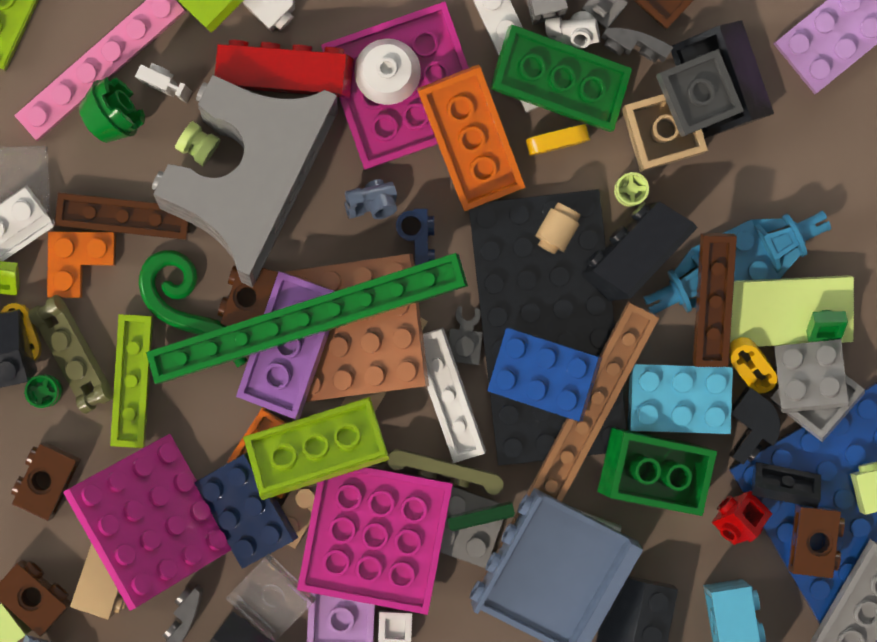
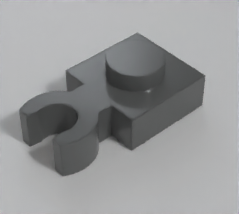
(465, 342)

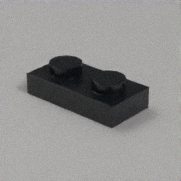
(786, 484)

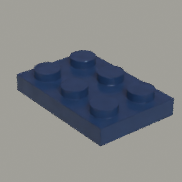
(250, 524)

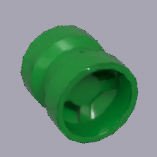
(38, 389)

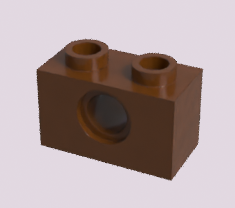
(233, 311)
(59, 466)
(806, 524)
(36, 616)

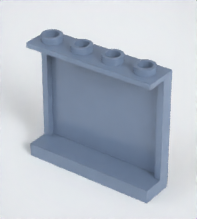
(555, 571)

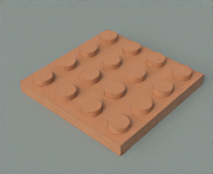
(374, 352)

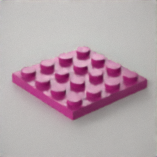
(403, 128)
(148, 521)
(376, 538)

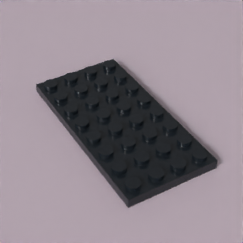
(542, 297)

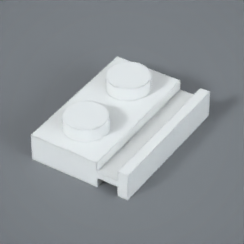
(161, 80)
(21, 221)

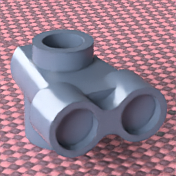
(375, 197)

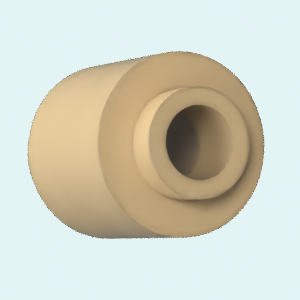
(558, 228)

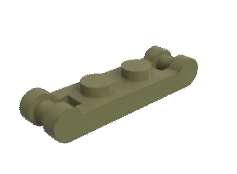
(72, 353)
(431, 467)

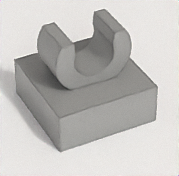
(605, 10)

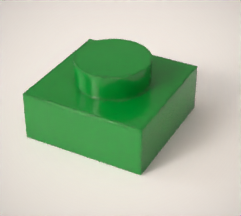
(826, 325)

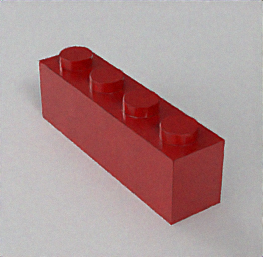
(283, 69)

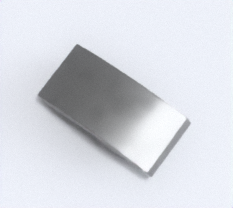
(624, 40)
(189, 605)

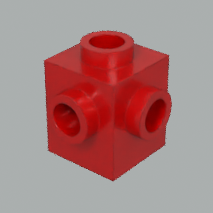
(741, 518)

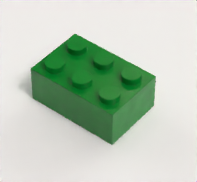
(657, 471)

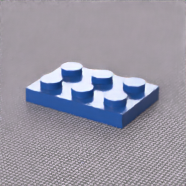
(544, 374)

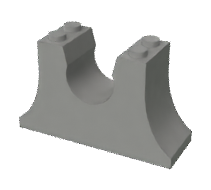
(255, 199)

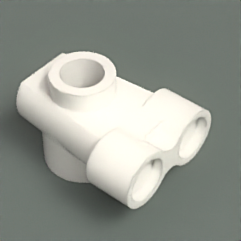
(577, 32)

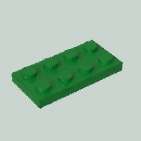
(560, 78)

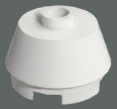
(387, 71)

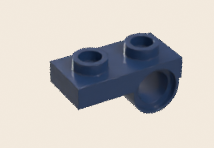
(422, 253)

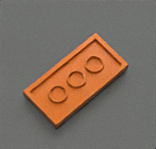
(471, 137)

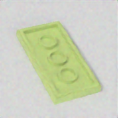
(780, 309)

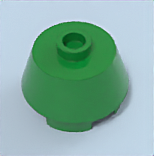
(109, 111)

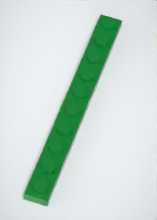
(307, 318)

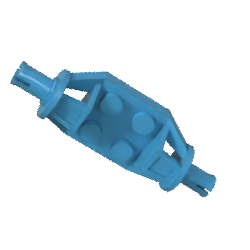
(757, 257)

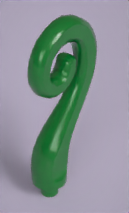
(158, 307)

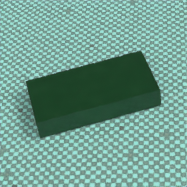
(481, 516)

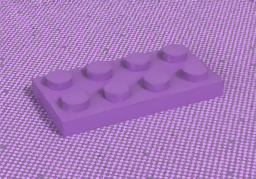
(284, 374)

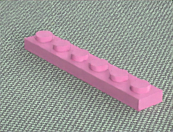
(99, 62)

